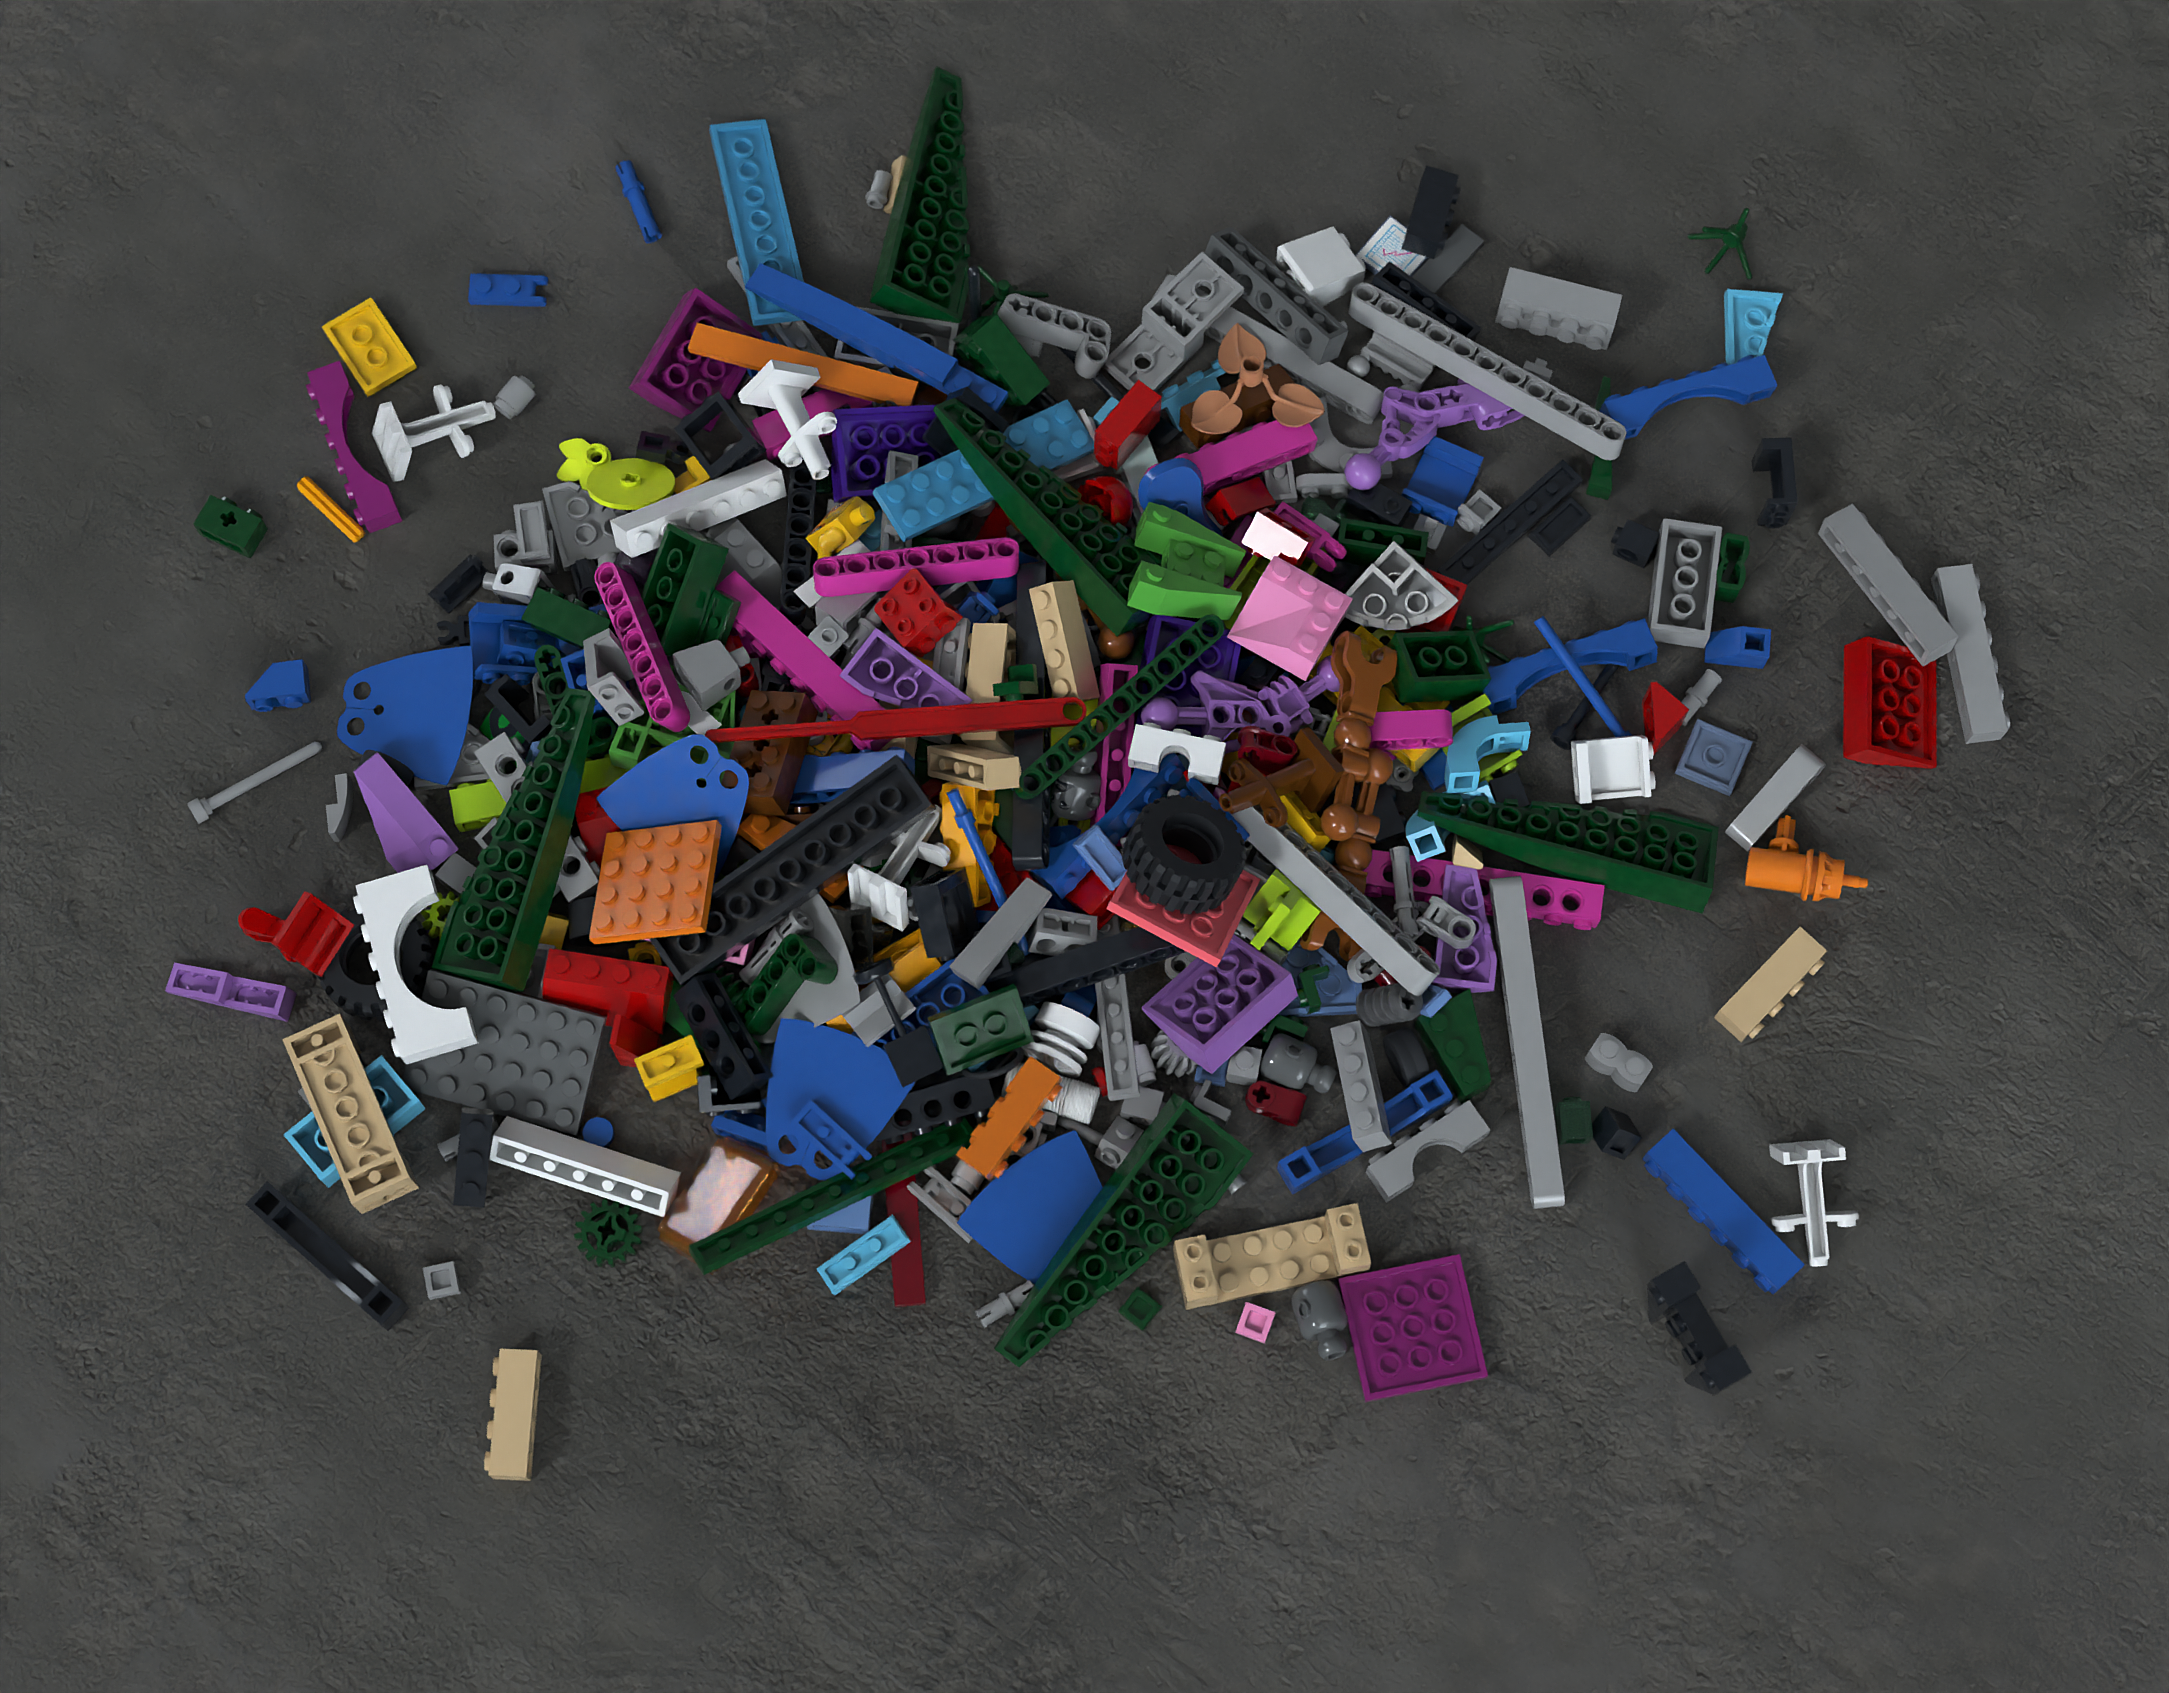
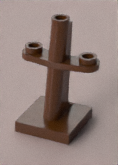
(1309, 775)

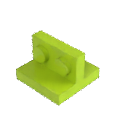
(1280, 912)

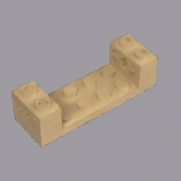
(349, 1114)
(1272, 1258)

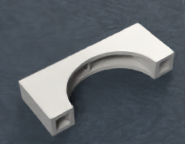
(387, 910)

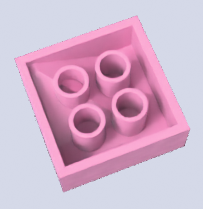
(1290, 618)

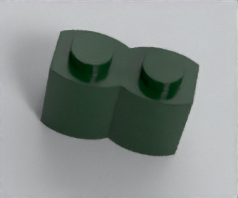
(1731, 568)

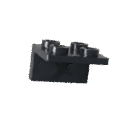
(939, 438)
(716, 1101)

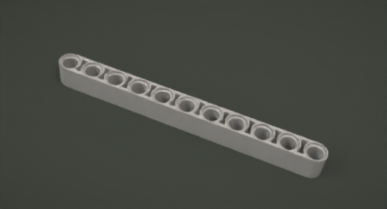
(1487, 371)
(1526, 1042)

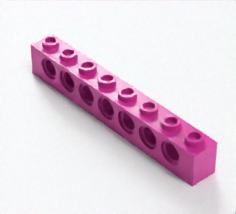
(1555, 890)

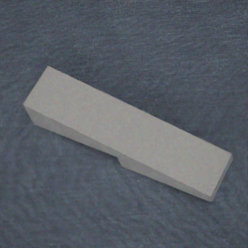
(999, 933)

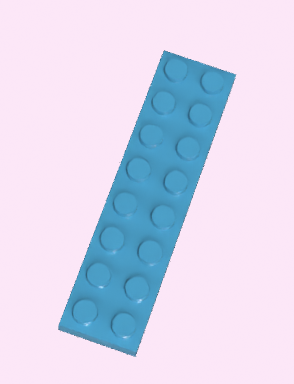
(755, 209)
(951, 486)

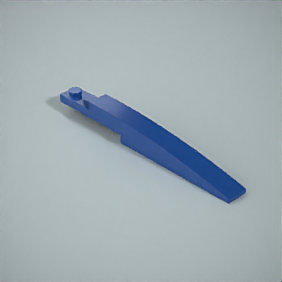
(871, 335)

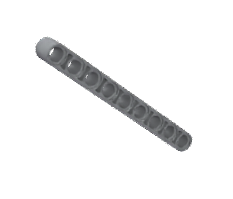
(1324, 380)
(1340, 901)

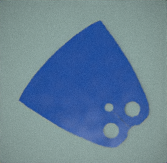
(423, 714)
(666, 793)
(840, 1076)
(1034, 1205)

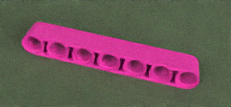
(937, 563)
(642, 647)

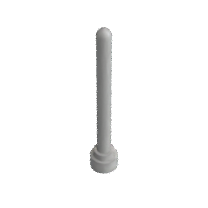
(203, 808)

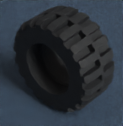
(1175, 881)
(364, 999)

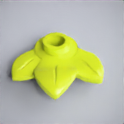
(579, 460)

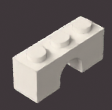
(1152, 744)

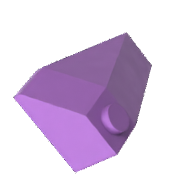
(897, 677)
(403, 824)
(1475, 965)

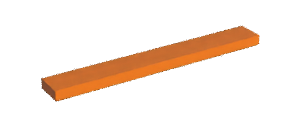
(834, 374)

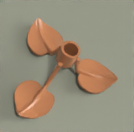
(1246, 354)

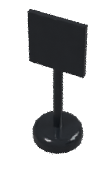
(913, 1052)

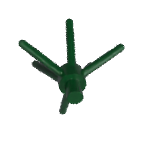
(1732, 237)
(1002, 290)
(1479, 634)

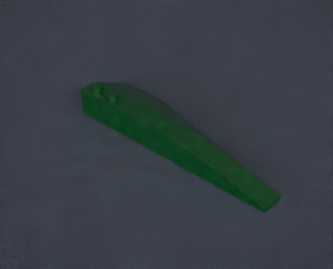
(926, 238)
(1054, 519)
(1627, 852)

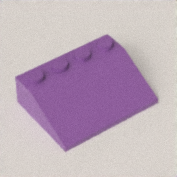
(1221, 1007)

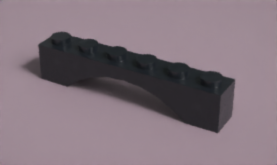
(327, 1256)

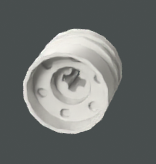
(1062, 1036)

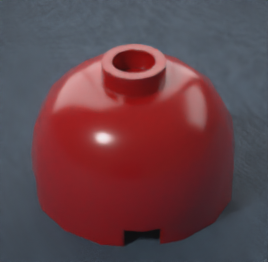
(1110, 496)

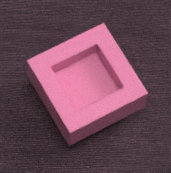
(1255, 1322)

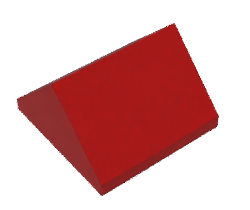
(1661, 715)

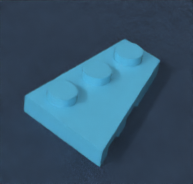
(1748, 322)

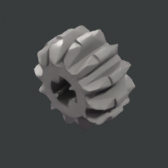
(1171, 1056)

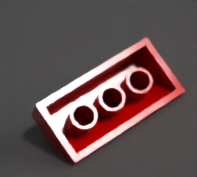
(609, 987)

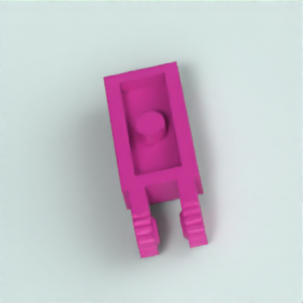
(1322, 538)

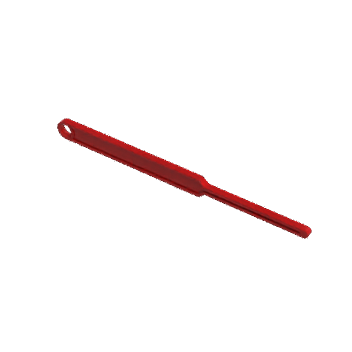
(921, 721)

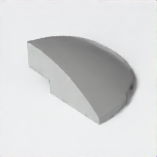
(1397, 593)

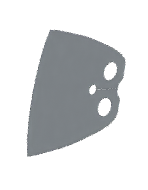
(813, 1000)

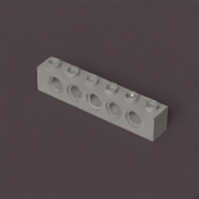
(493, 758)

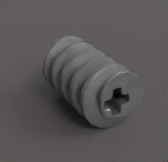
(1387, 1005)

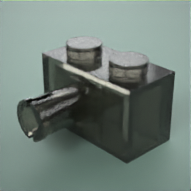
(859, 932)

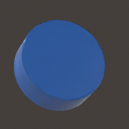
(598, 1132)

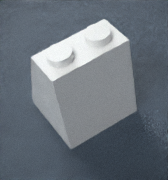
(1321, 265)

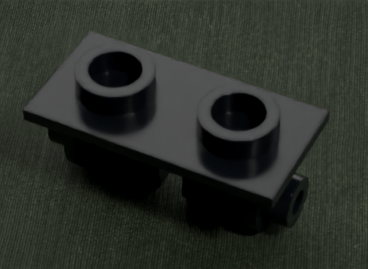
(459, 583)

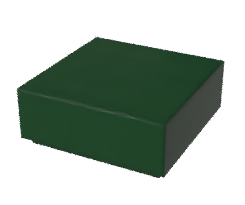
(1139, 1309)

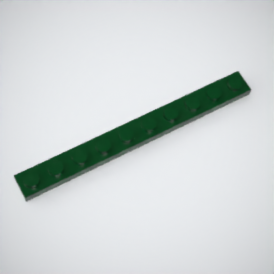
(829, 1196)

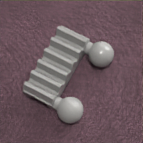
(1393, 359)

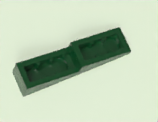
(1601, 473)

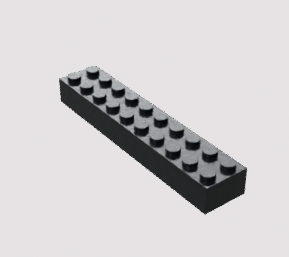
(799, 866)

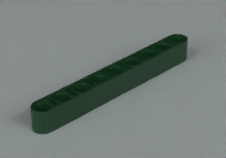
(1129, 696)

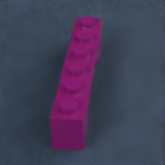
(335, 397)

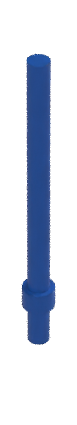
(1580, 678)
(965, 820)

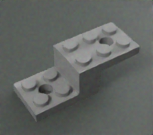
(1174, 324)

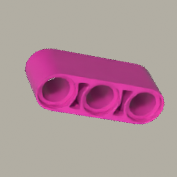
(1412, 729)

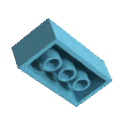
(396, 1102)

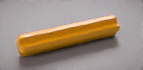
(330, 509)

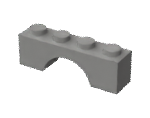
(1458, 1129)

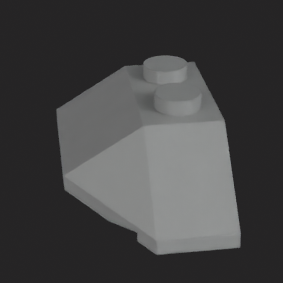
(747, 559)

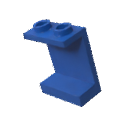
(1442, 480)
(485, 643)

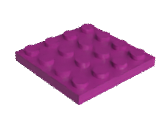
(1412, 1328)

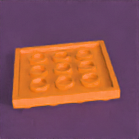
(655, 882)

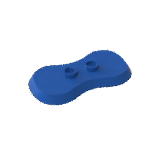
(1179, 487)

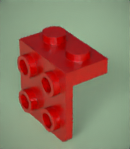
(916, 614)

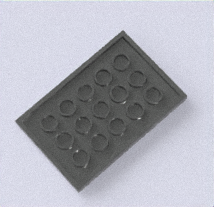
(529, 1055)

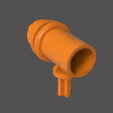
(1787, 871)

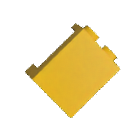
(670, 1068)

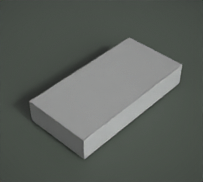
(532, 531)

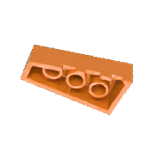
(1010, 1119)

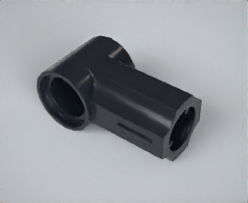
(583, 577)

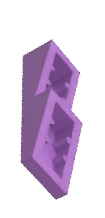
(231, 991)

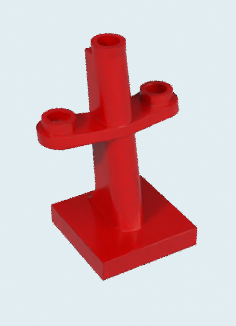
(307, 936)

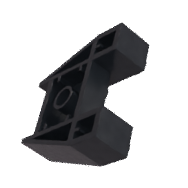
(1675, 1298)

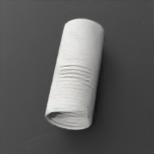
(1077, 1097)

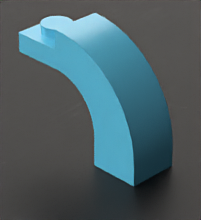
(1476, 741)
(1428, 838)

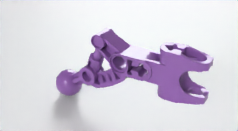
(1427, 413)

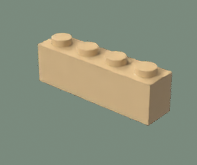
(1064, 641)
(973, 766)
(1770, 984)
(514, 1414)

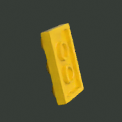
(369, 347)

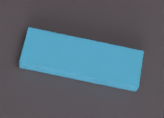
(863, 1255)

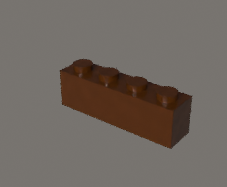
(1253, 402)

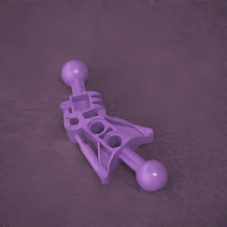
(1281, 700)

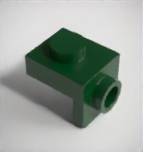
(1021, 682)
(1307, 991)
(1287, 1025)

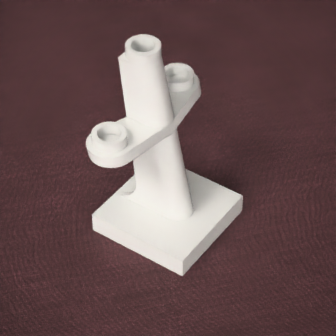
(780, 387)
(398, 438)
(883, 890)
(1809, 1158)

